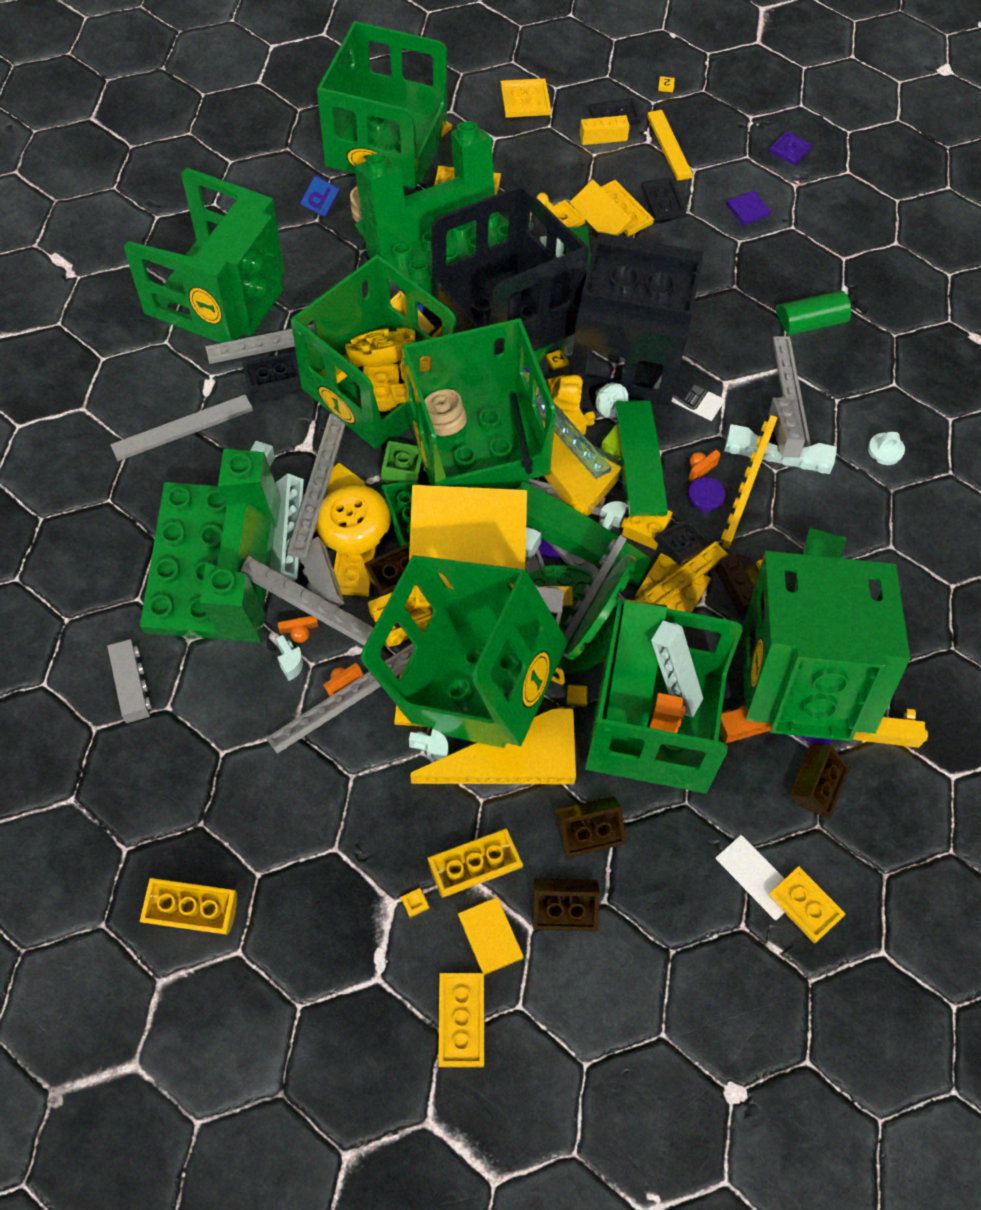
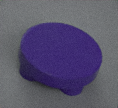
(706, 494)

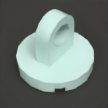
(607, 396)
(886, 448)

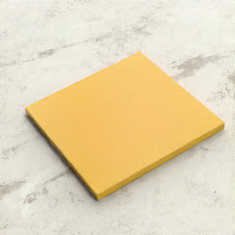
(469, 526)

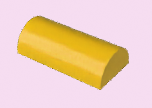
(474, 863)
(189, 906)

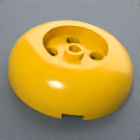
(379, 346)
(357, 535)

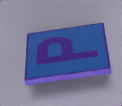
(320, 196)

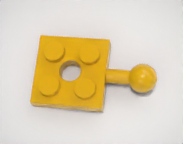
(563, 210)

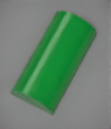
(814, 312)
(399, 500)

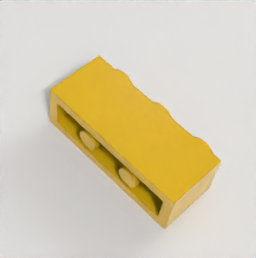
(604, 130)

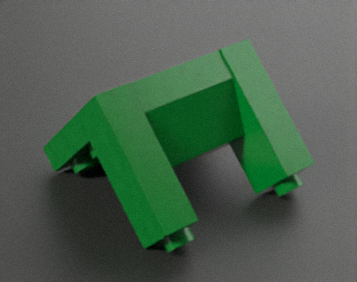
(401, 226)
(201, 548)

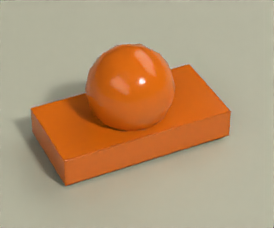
(702, 464)
(298, 628)
(341, 678)

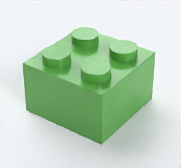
(401, 463)

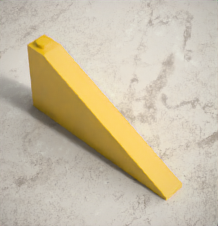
(574, 482)
(542, 759)

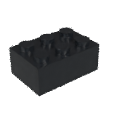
(272, 377)

